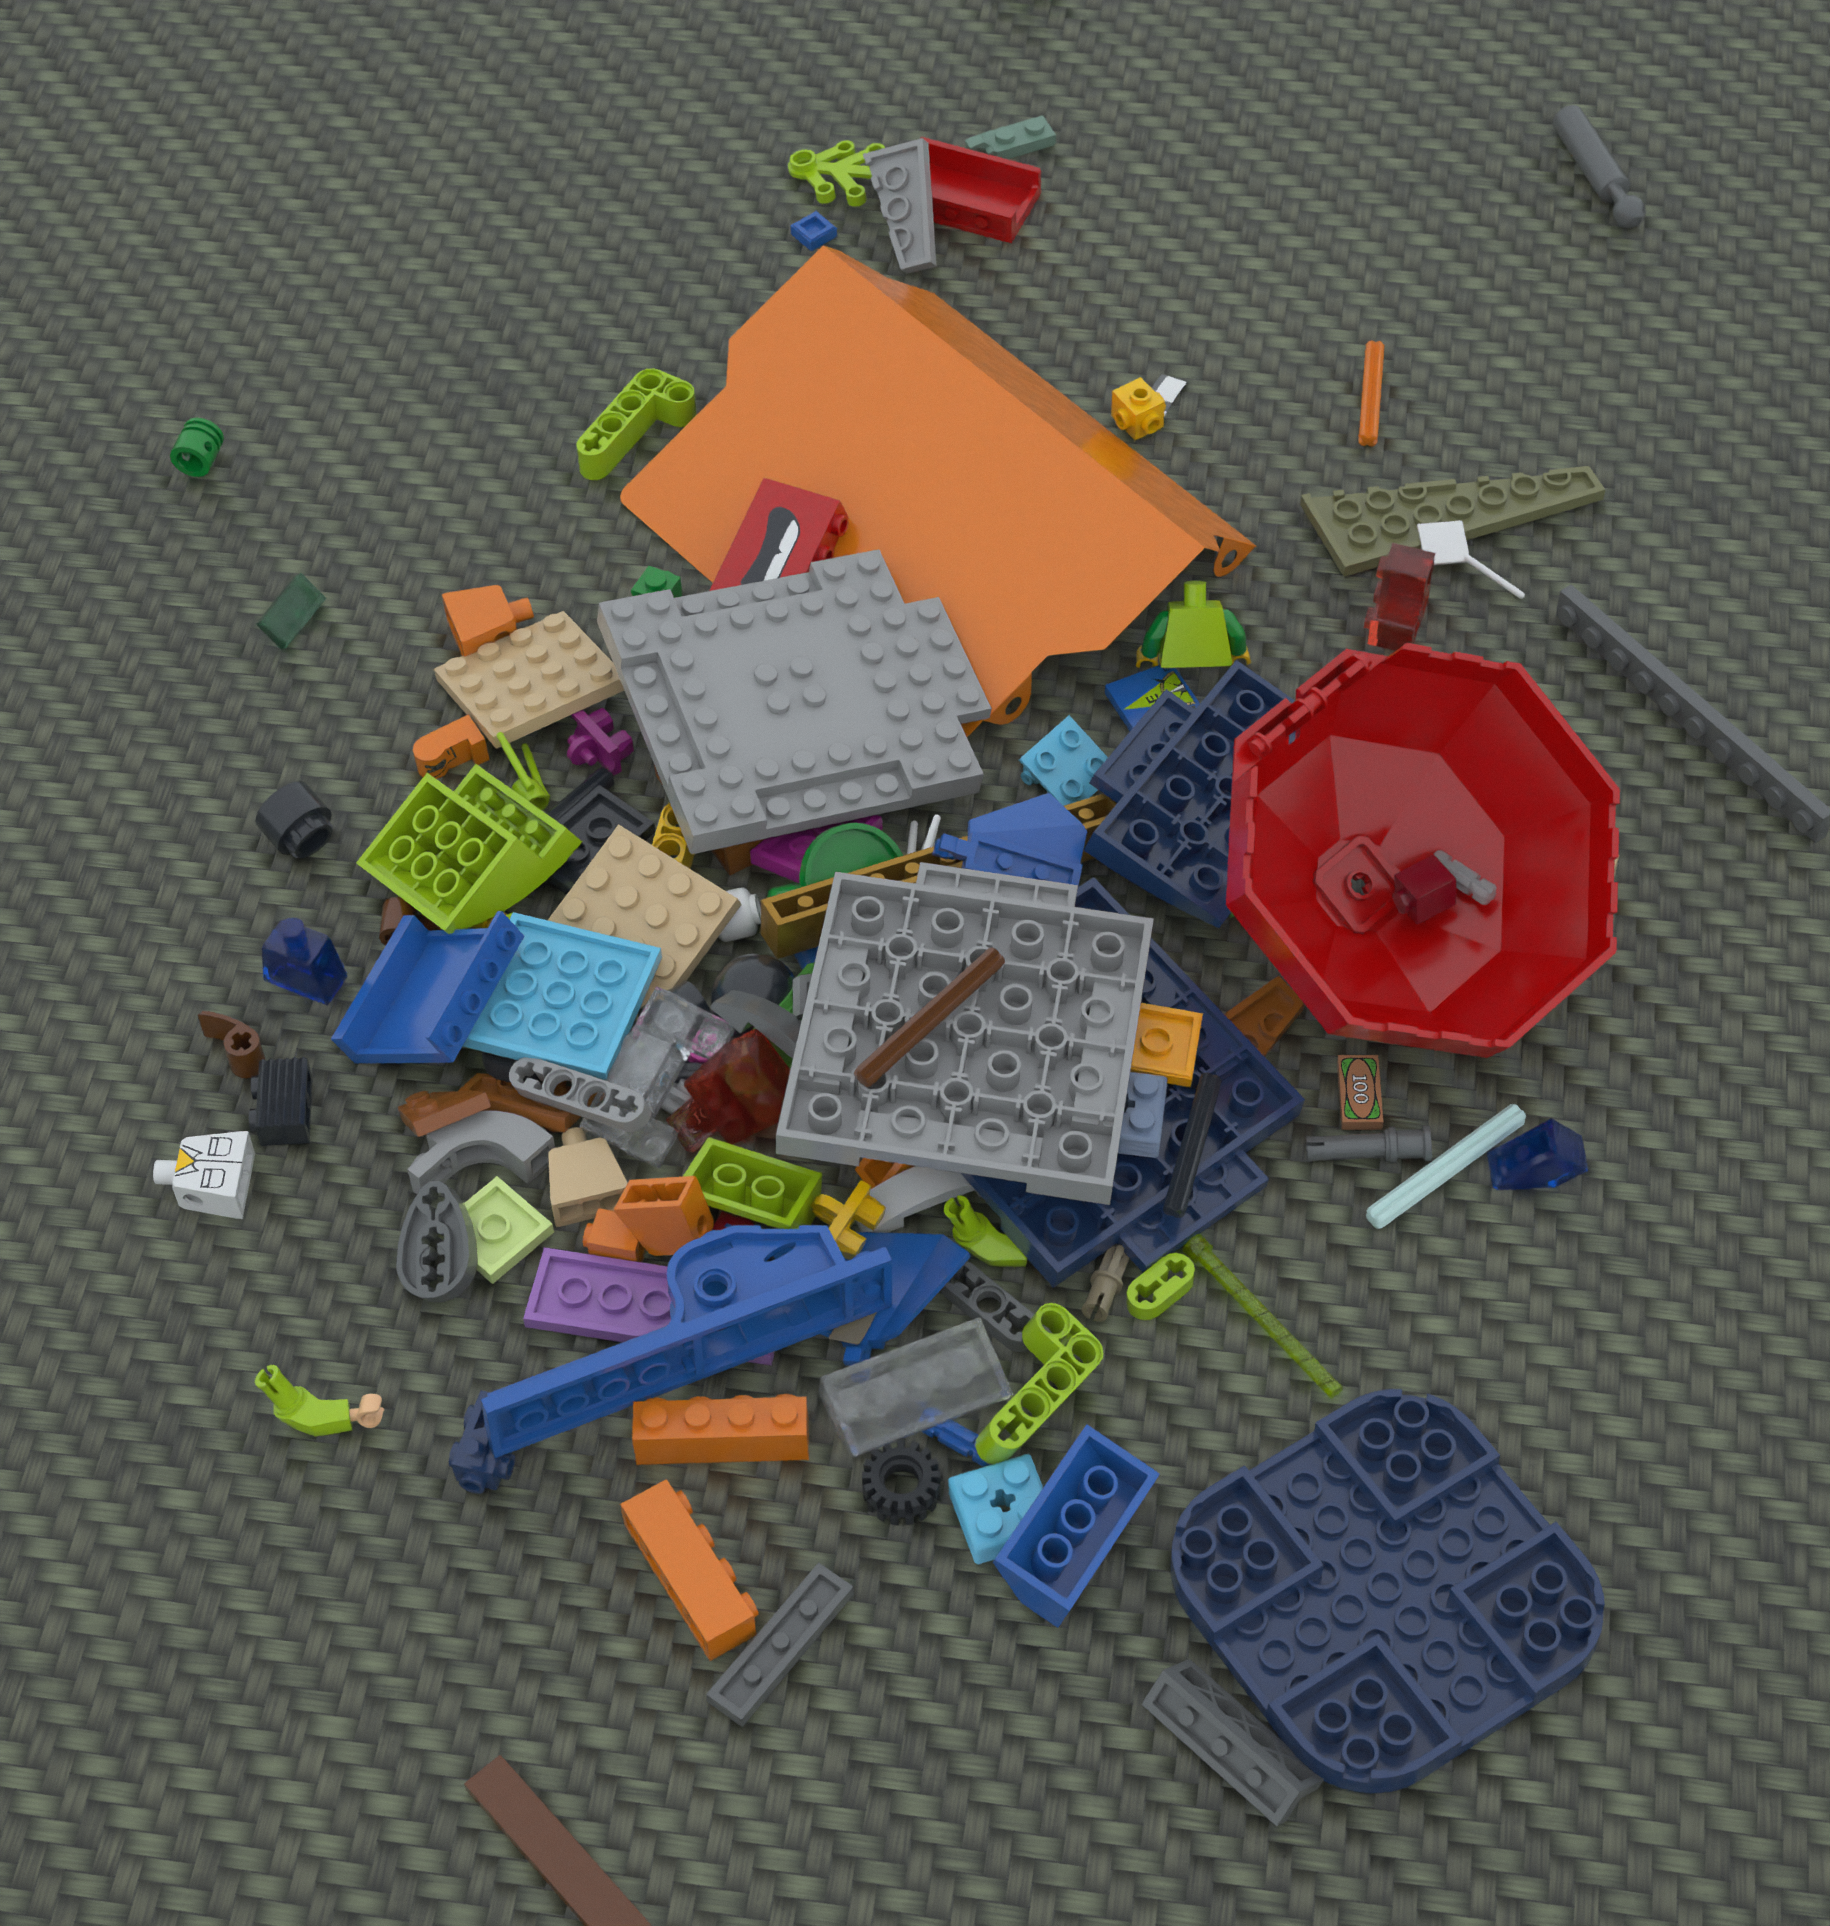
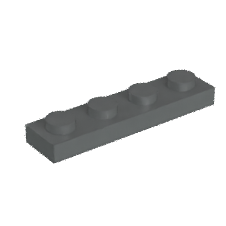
(780, 1644)

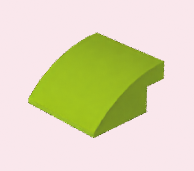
(467, 849)

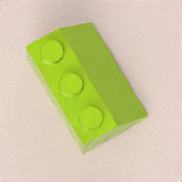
(755, 1185)

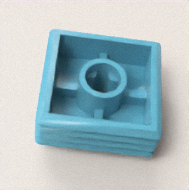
(981, 1491)

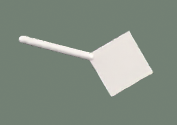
(1451, 547)

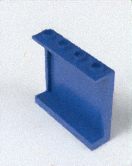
(426, 992)

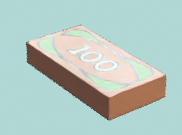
(1359, 1092)

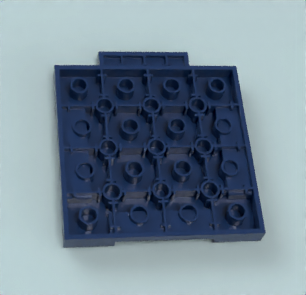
(1251, 1106)

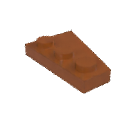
(505, 1098)

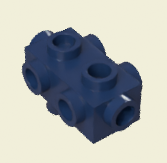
(472, 1457)

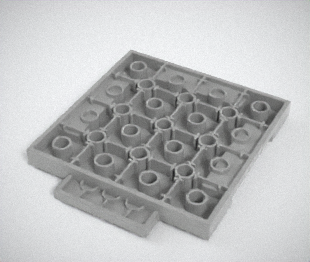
(797, 700)
(1012, 1081)

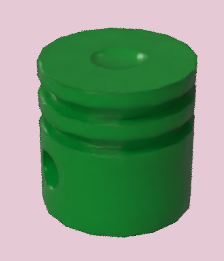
(199, 444)

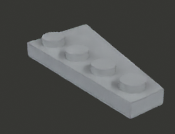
(905, 195)

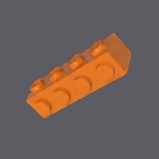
(720, 1430)
(689, 1569)

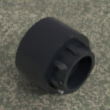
(295, 820)

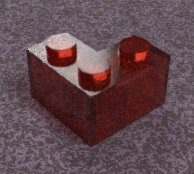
(1400, 597)

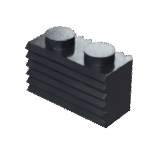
(283, 1101)

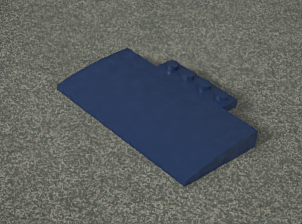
(1177, 792)

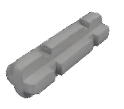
(1467, 879)

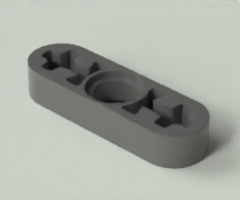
(994, 1322)

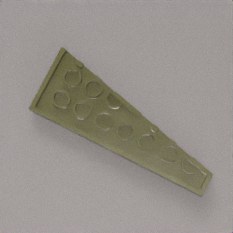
(1364, 525)

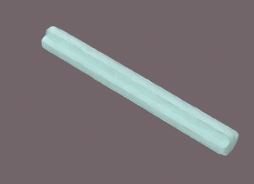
(1445, 1166)

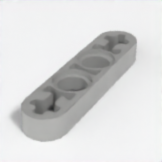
(582, 1088)

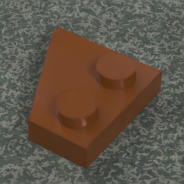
(432, 1111)

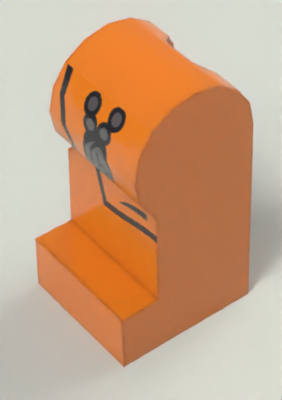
(450, 747)

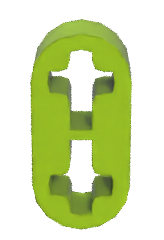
(1165, 1291)

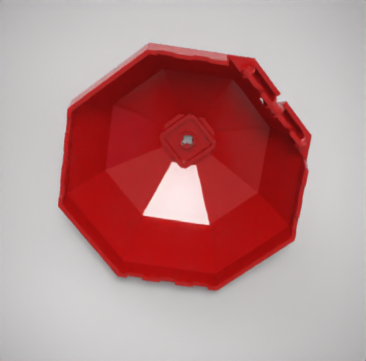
(1386, 773)

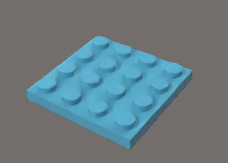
(566, 997)

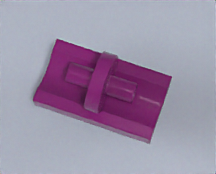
(592, 744)

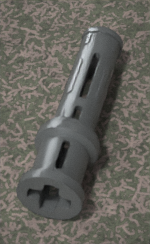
(1390, 1145)

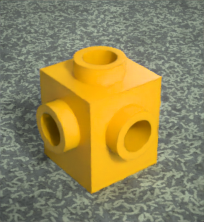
(1138, 408)

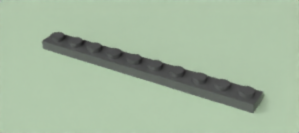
(1694, 714)

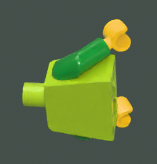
(1194, 633)

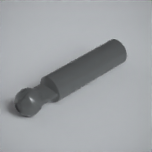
(1598, 165)

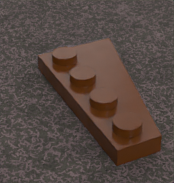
(1266, 1014)

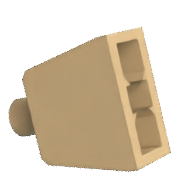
(583, 1178)

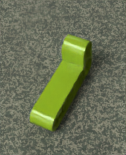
(628, 417)
(1037, 1395)

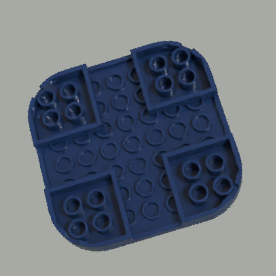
(1385, 1591)

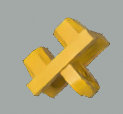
(841, 1217)

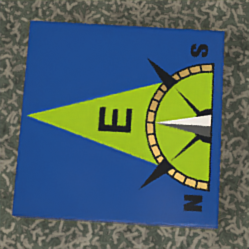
(1138, 692)

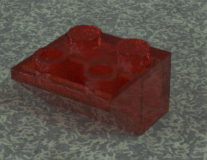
(741, 1086)

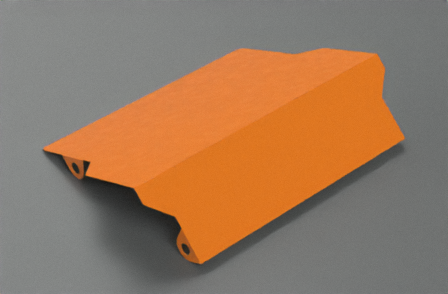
(945, 462)

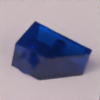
(1538, 1158)

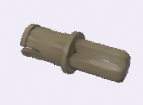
(1106, 1283)

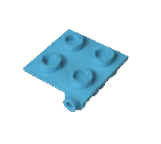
(1064, 763)

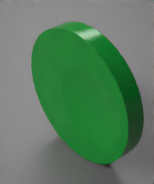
(844, 851)

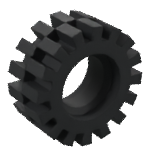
(906, 1504)

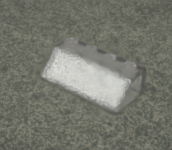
(914, 1387)

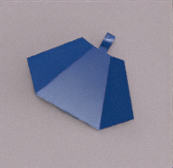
(1022, 840)
(919, 1271)

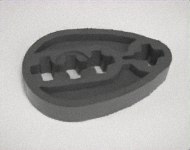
(459, 1245)

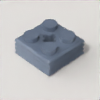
(1143, 1115)

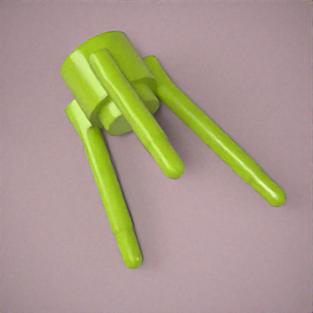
(528, 788)

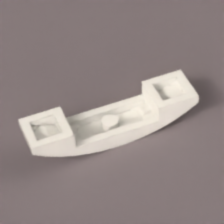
(913, 1192)

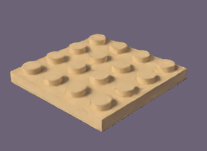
(530, 678)
(650, 900)

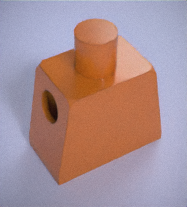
(483, 616)
(664, 1212)

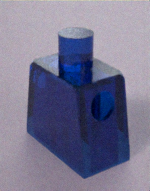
(302, 961)

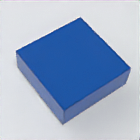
(813, 231)

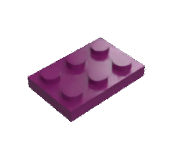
(785, 852)

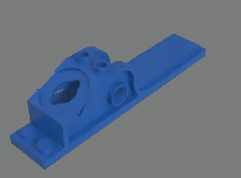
(711, 1287)

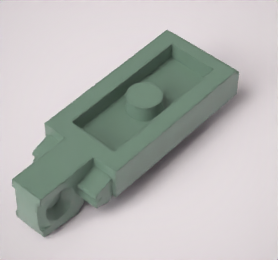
(1014, 139)

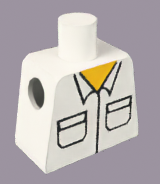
(210, 1173)

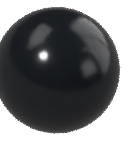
(755, 975)

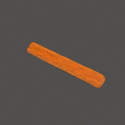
(1371, 393)

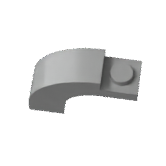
(483, 1138)

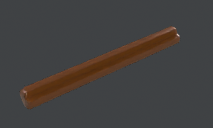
(929, 1017)

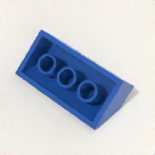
(1073, 1524)

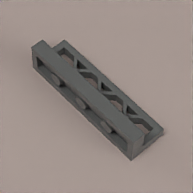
(1230, 1741)

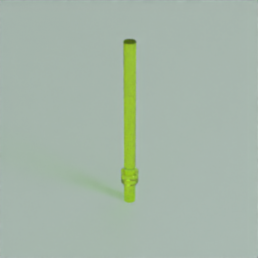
(1201, 1250)

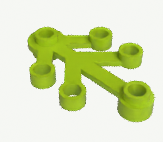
(808, 167)

